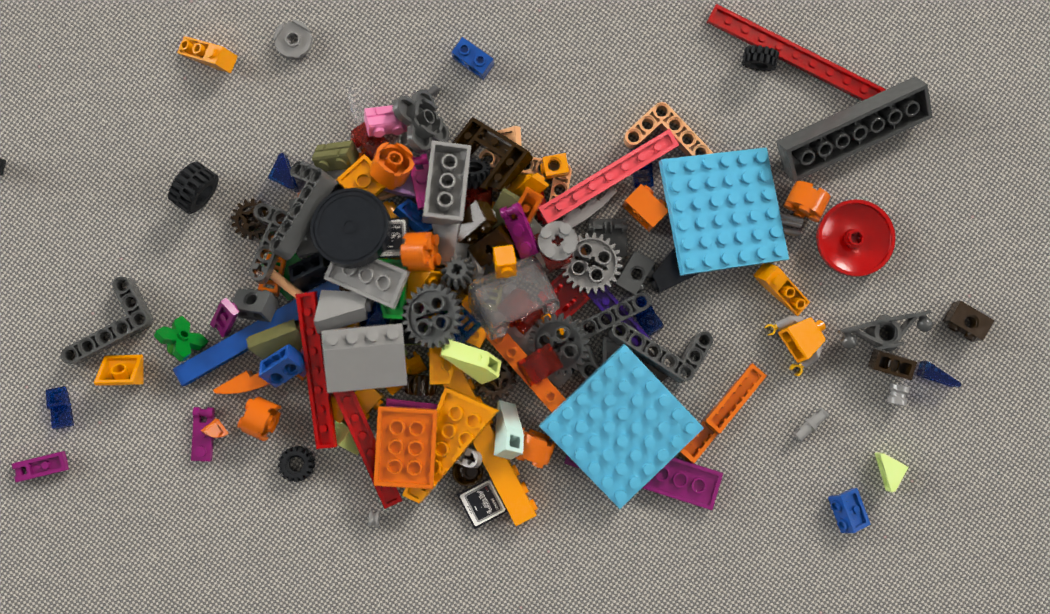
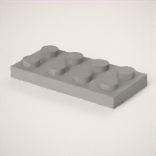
(375, 281)

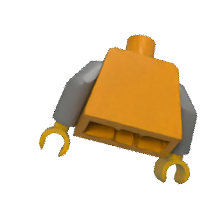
(802, 339)

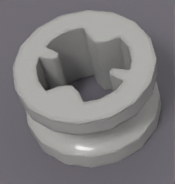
(374, 519)

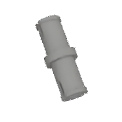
(810, 424)

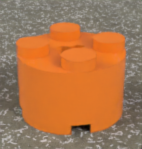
(392, 165)
(807, 201)
(420, 251)
(259, 418)
(536, 448)

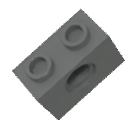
(636, 262)
(255, 304)

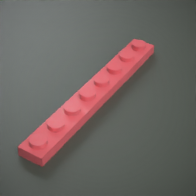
(608, 176)

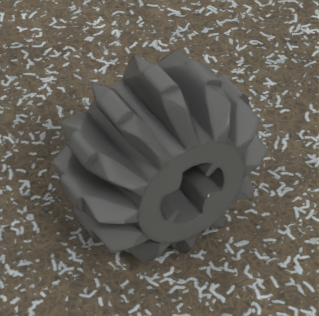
(465, 275)

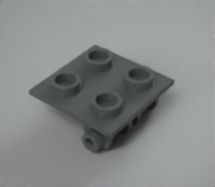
(610, 228)

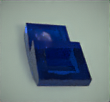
(60, 407)

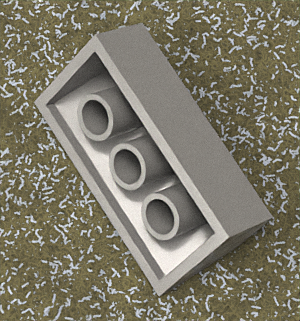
(446, 183)

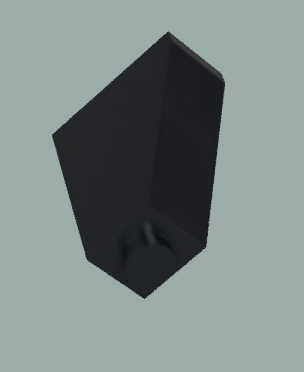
(668, 274)

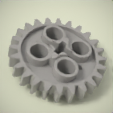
(584, 279)

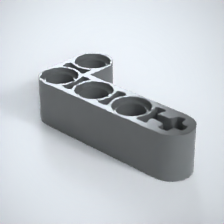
(271, 221)

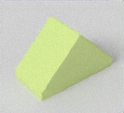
(344, 437)
(891, 471)

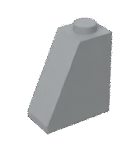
(448, 242)
(340, 309)

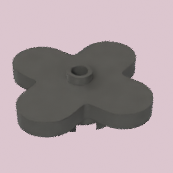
(421, 119)

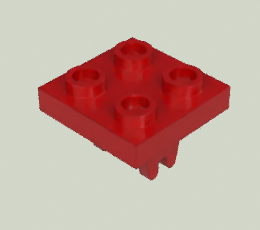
(569, 298)

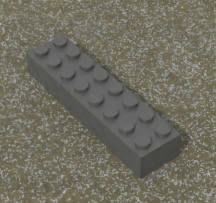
(855, 128)

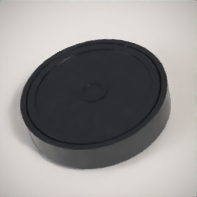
(351, 228)

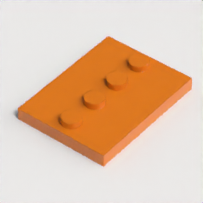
(405, 447)

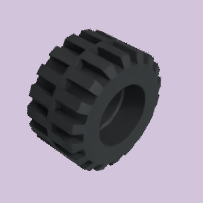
(193, 187)

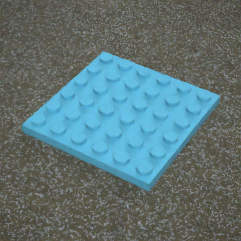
(723, 210)
(621, 426)

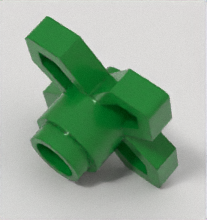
(179, 339)

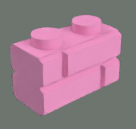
(382, 121)

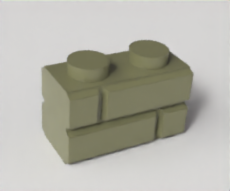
(335, 155)

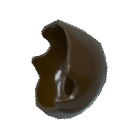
(467, 476)

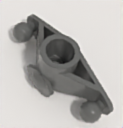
(895, 331)

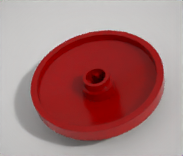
(855, 238)

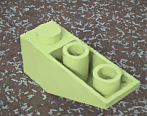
(473, 361)

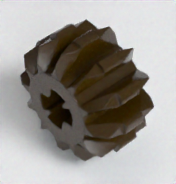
(419, 386)

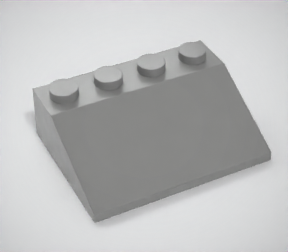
(364, 358)

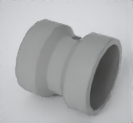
(898, 394)

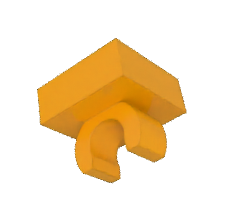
(415, 365)

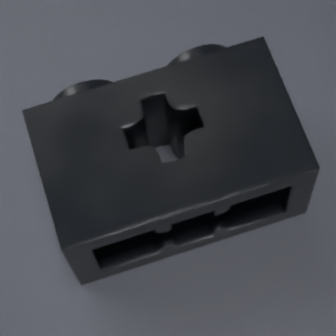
(309, 272)

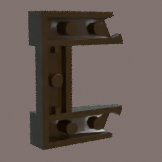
(513, 156)

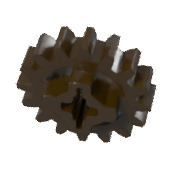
(248, 225)
(503, 377)

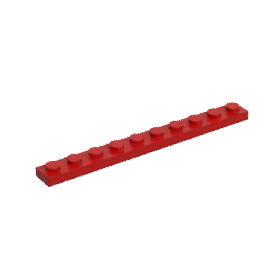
(793, 54)

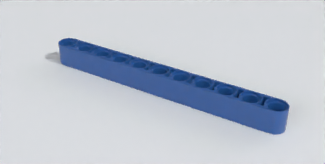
(236, 344)

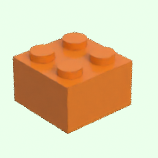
(645, 207)

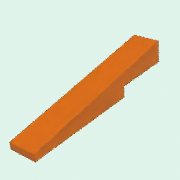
(723, 412)

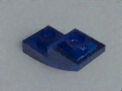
(648, 318)

